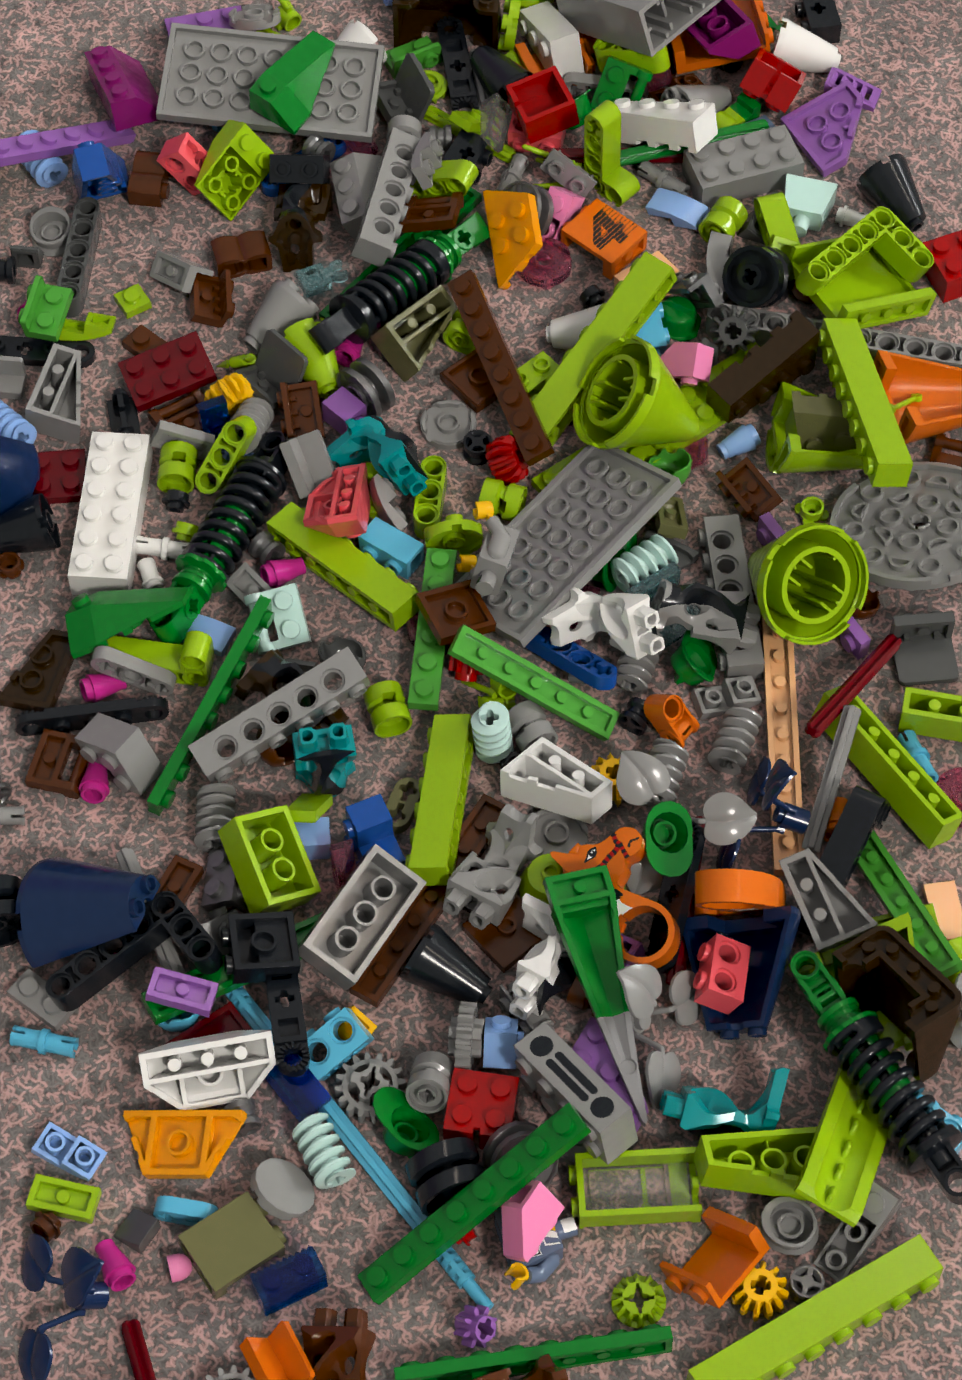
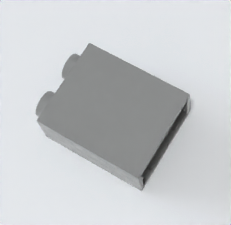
(634, 24)

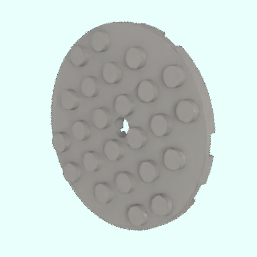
(886, 521)

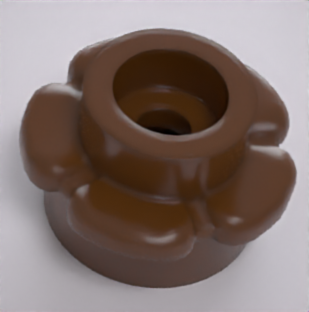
(10, 559)
(46, 1225)

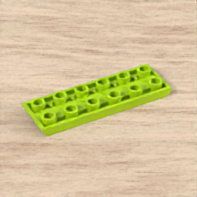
(843, 1154)

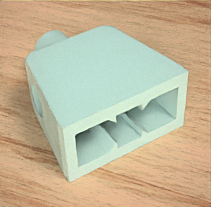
(809, 202)

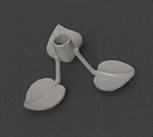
(643, 778)
(641, 989)

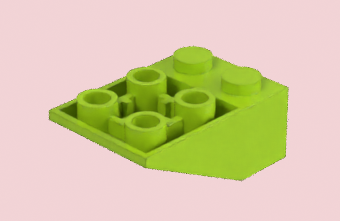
(233, 168)

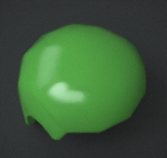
(675, 463)

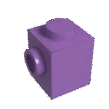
(341, 407)

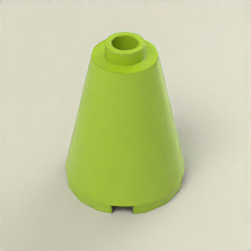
(320, 366)

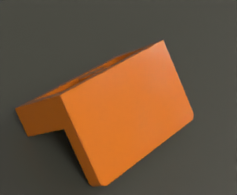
(277, 1355)

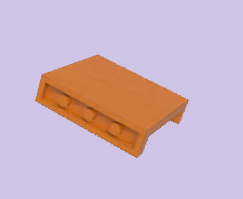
(691, 56)

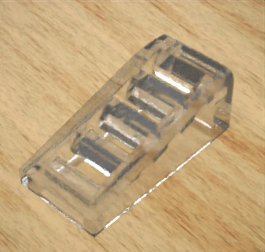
(495, 121)

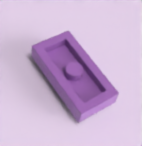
(182, 991)

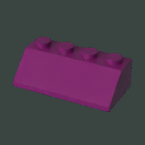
(725, 31)
(122, 87)

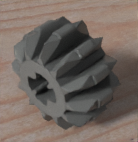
(726, 336)

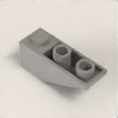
(849, 1243)

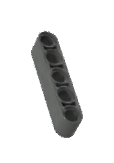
(80, 252)

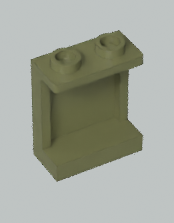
(231, 1243)

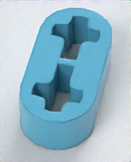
(182, 1210)

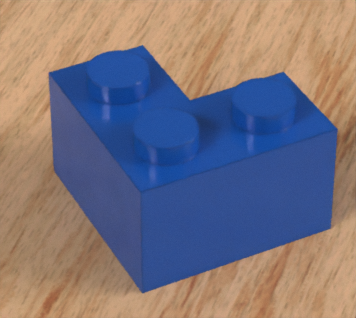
(371, 823)

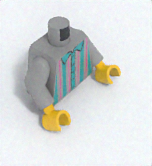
(496, 553)

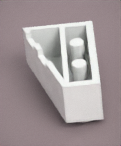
(552, 38)
(556, 782)

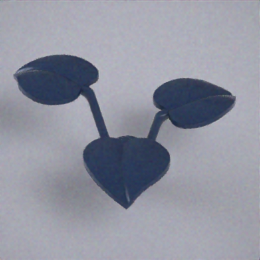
(785, 814)
(81, 1292)

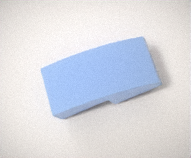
(681, 209)
(220, 632)
(69, 1153)

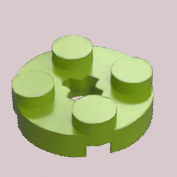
(509, 25)
(455, 534)

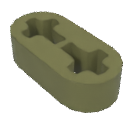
(396, 802)

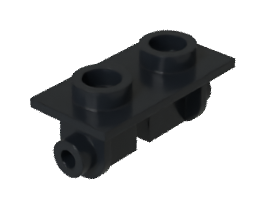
(123, 413)

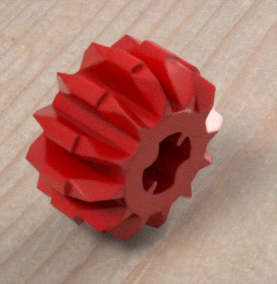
(506, 460)

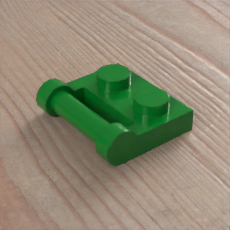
(615, 78)

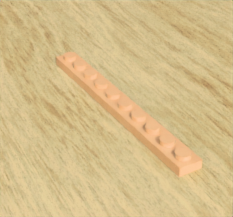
(782, 732)

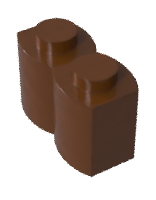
(148, 180)
(242, 253)

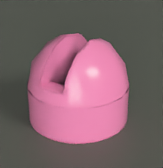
(179, 1266)

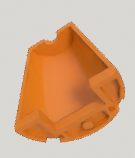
(940, 391)

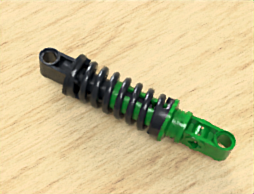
(397, 285)
(226, 533)
(880, 1079)

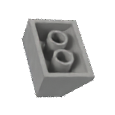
(352, 185)

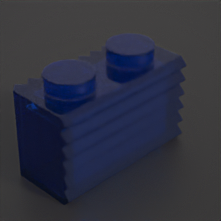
(288, 1280)

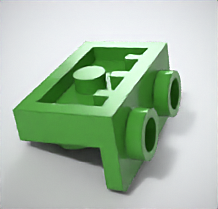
(425, 51)
(45, 310)

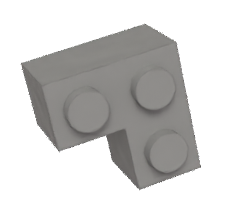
(122, 751)

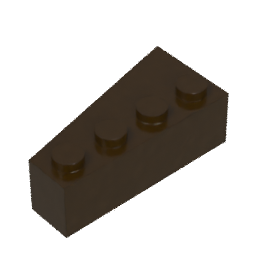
(781, 359)

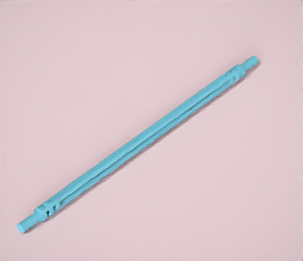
(371, 1162)

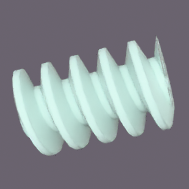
(641, 560)
(492, 732)
(319, 1152)

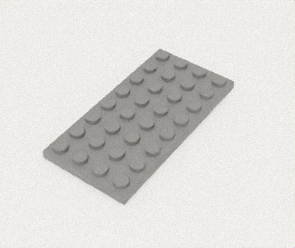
(214, 68)
(573, 534)

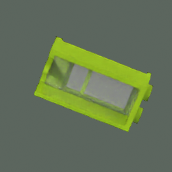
(635, 1188)

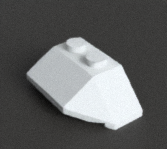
(208, 1068)

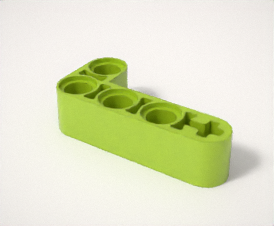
(603, 154)
(189, 661)

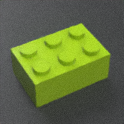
(269, 860)

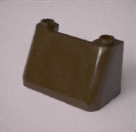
(478, 18)
(901, 983)

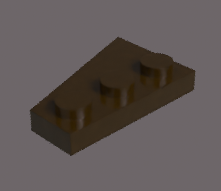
(42, 677)

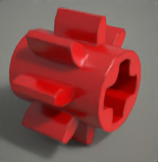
(463, 671)

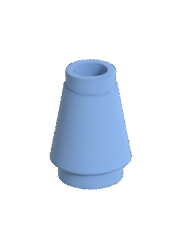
(739, 441)

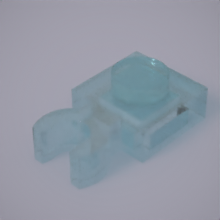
(318, 279)

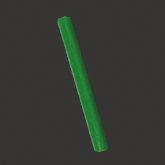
(645, 153)

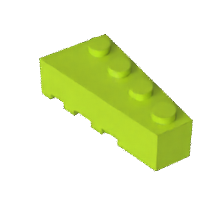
(754, 1160)

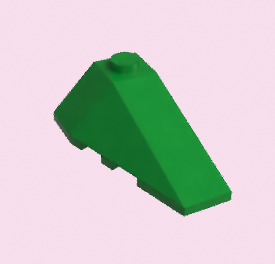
(291, 84)
(106, 613)

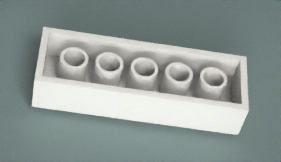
(110, 512)

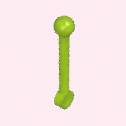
(916, 397)

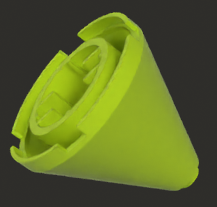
(631, 399)
(809, 582)

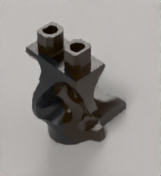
(297, 213)
(273, 670)

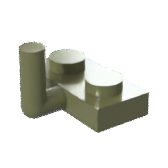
(671, 519)

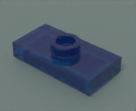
(213, 415)

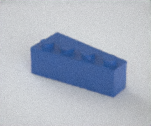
(98, 171)

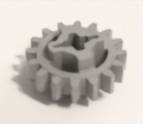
(466, 1036)
(360, 1077)

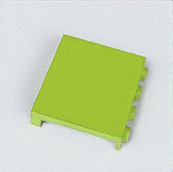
(865, 290)

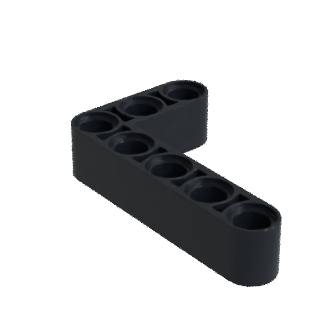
(859, 818)
(134, 948)

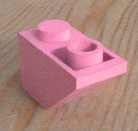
(566, 207)
(689, 362)
(528, 1220)

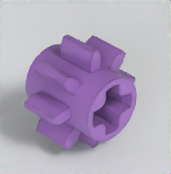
(475, 1326)

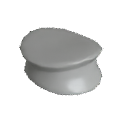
(50, 230)
(789, 1226)

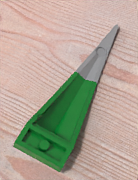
(588, 925)

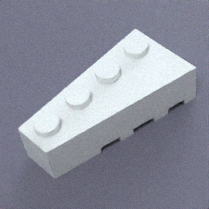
(668, 122)

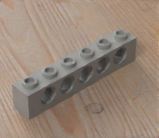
(387, 200)
(726, 533)
(262, 714)

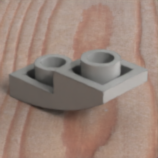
(426, 160)
(382, 496)
(733, 692)

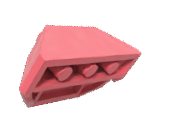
(340, 503)

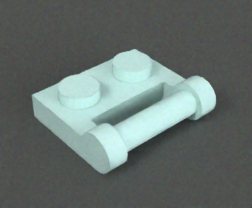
(288, 618)

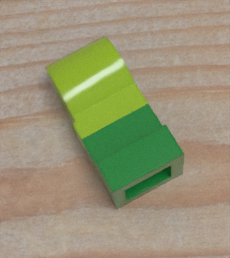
(740, 112)

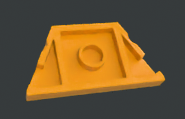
(512, 231)
(182, 1141)

